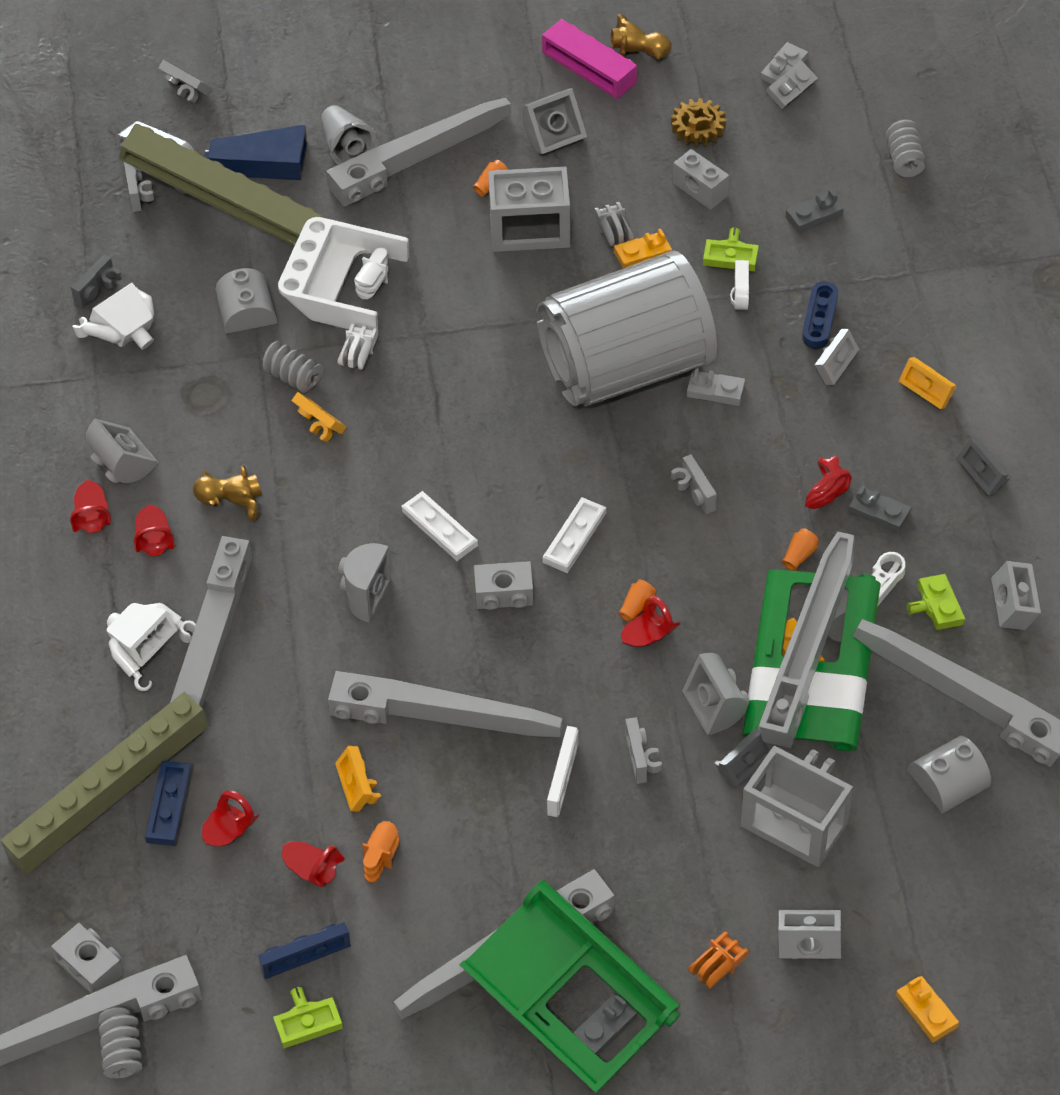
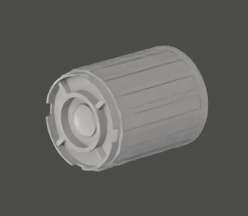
(627, 329)

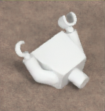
(121, 318)
(141, 633)

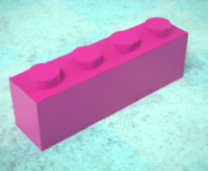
(589, 58)

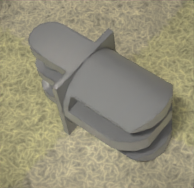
(613, 223)

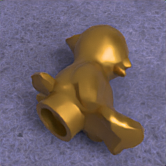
(632, 39)
(236, 489)

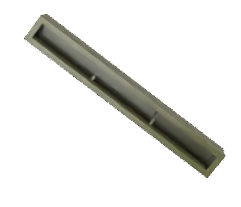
(215, 184)
(104, 783)

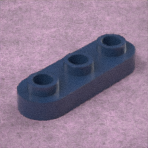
(820, 314)

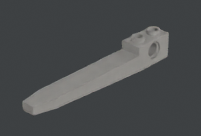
(370, 170)
(215, 618)
(806, 645)
(988, 699)
(426, 703)
(586, 890)
(134, 993)

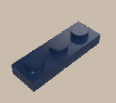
(168, 803)
(304, 950)

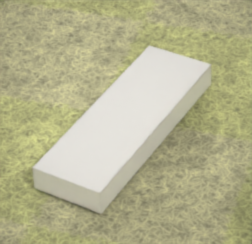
(439, 526)
(574, 535)
(562, 772)

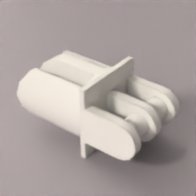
(372, 274)
(357, 346)

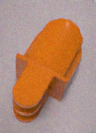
(380, 850)
(718, 961)

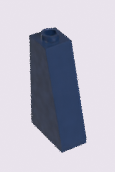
(263, 153)

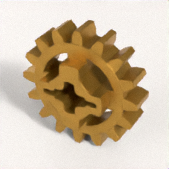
(698, 122)

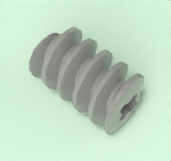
(905, 148)
(292, 367)
(119, 1043)

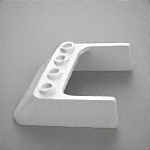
(322, 264)

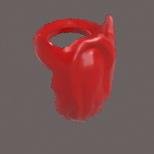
(830, 486)
(90, 508)
(152, 532)
(649, 626)
(227, 821)
(311, 862)

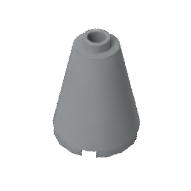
(346, 134)

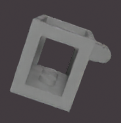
(529, 193)
(799, 805)

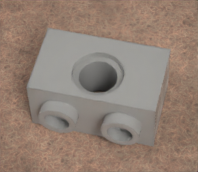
(700, 179)
(514, 576)
(1016, 595)
(810, 934)
(80, 944)

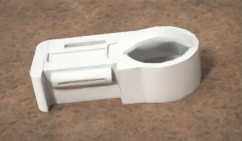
(741, 285)
(889, 579)

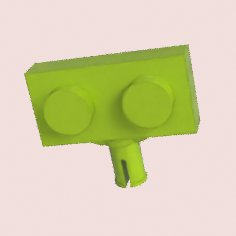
(725, 252)
(938, 602)
(307, 1020)

